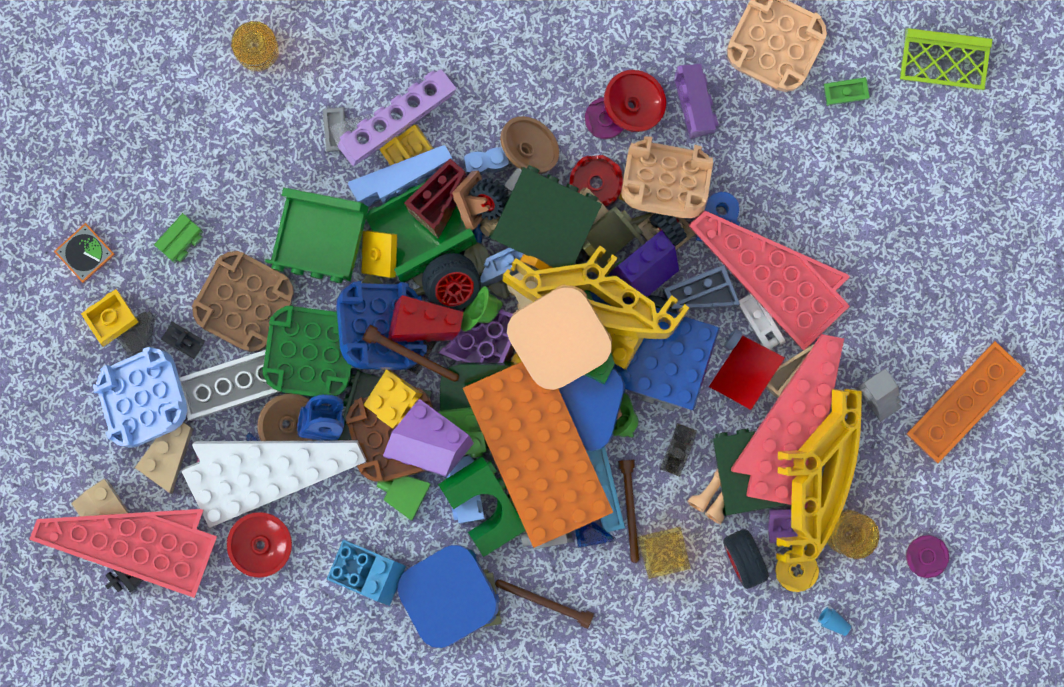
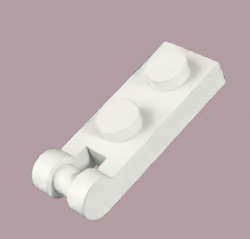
(761, 322)

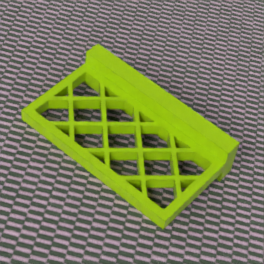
(948, 40)

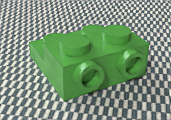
(466, 421)

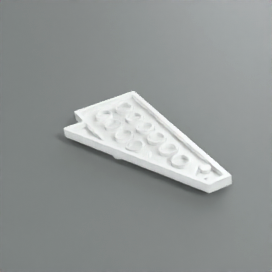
(249, 474)

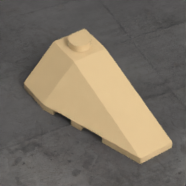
(99, 500)

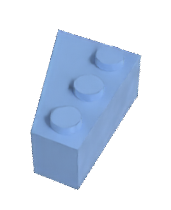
(471, 509)

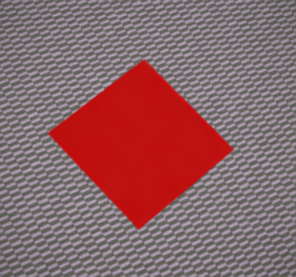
(746, 372)

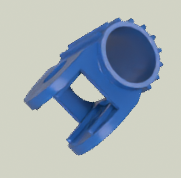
(724, 200)
(320, 421)

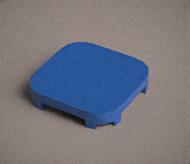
(374, 305)
(594, 407)
(448, 596)

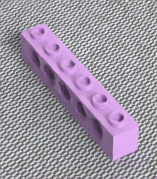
(434, 80)

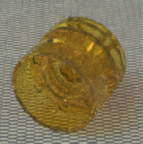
(251, 57)
(862, 539)

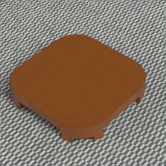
(373, 439)

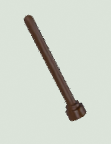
(373, 335)
(626, 468)
(583, 617)

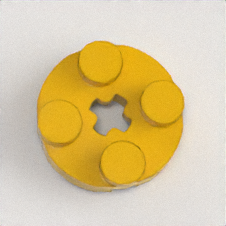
(801, 582)

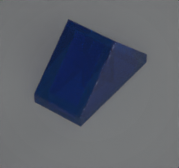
(592, 535)

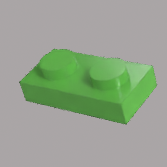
(846, 91)

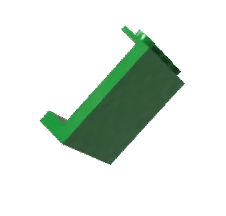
(318, 235)
(415, 242)

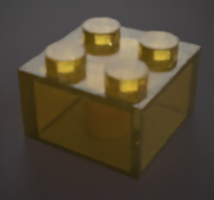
(664, 552)

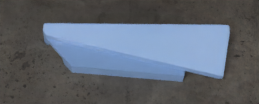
(398, 177)
(497, 265)

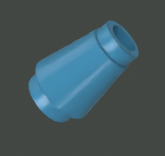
(834, 621)

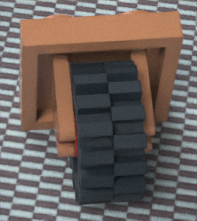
(479, 198)

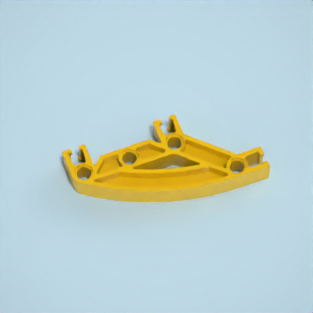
(621, 319)
(836, 447)

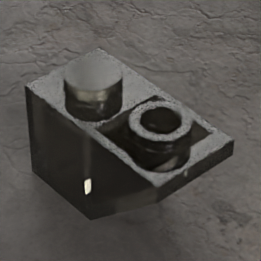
(139, 335)
(678, 449)

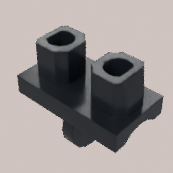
(183, 340)
(130, 582)

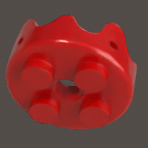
(600, 167)

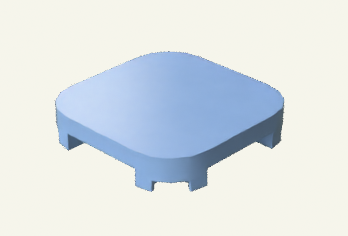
(141, 398)

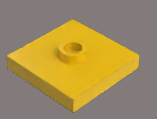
(379, 253)

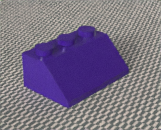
(649, 265)

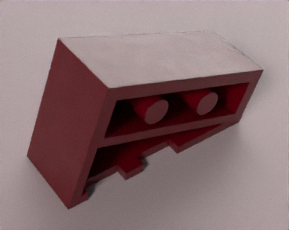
(434, 199)

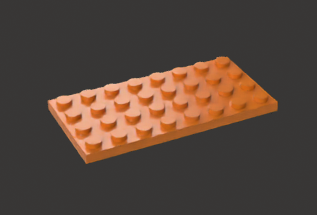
(537, 454)

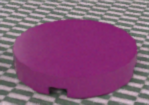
(600, 123)
(926, 562)

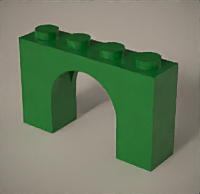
(480, 479)

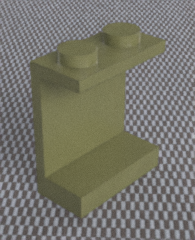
(612, 234)

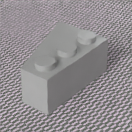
(881, 394)

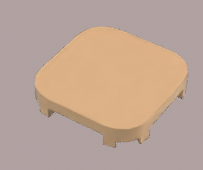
(776, 43)
(667, 179)
(559, 337)

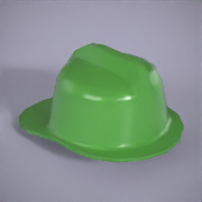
(481, 310)
(628, 421)

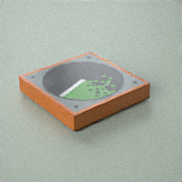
(84, 253)

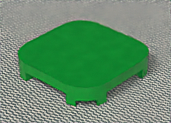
(305, 353)

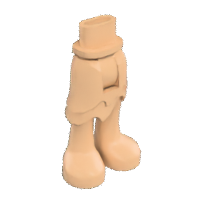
(701, 501)

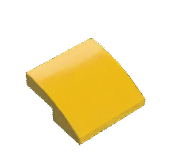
(406, 146)

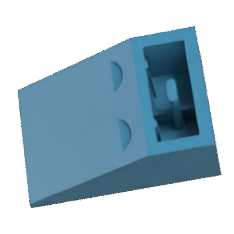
(366, 572)

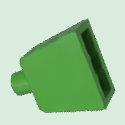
(405, 494)

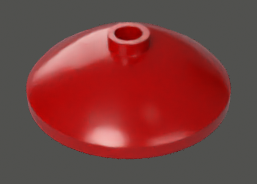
(643, 92)
(243, 544)

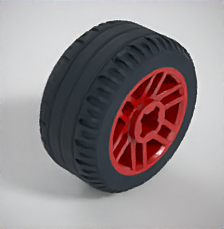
(451, 281)
(746, 558)

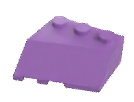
(695, 100)
(483, 342)
(428, 441)

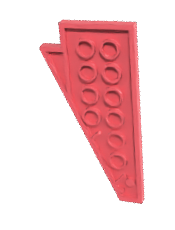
(784, 282)
(791, 422)
(146, 545)

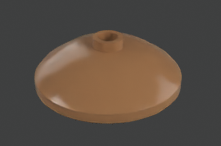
(529, 143)
(275, 412)

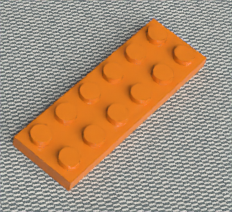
(966, 402)

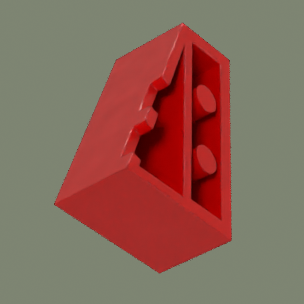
(423, 321)

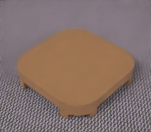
(241, 300)

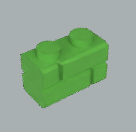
(179, 239)

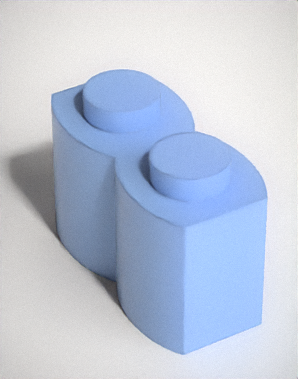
(490, 161)

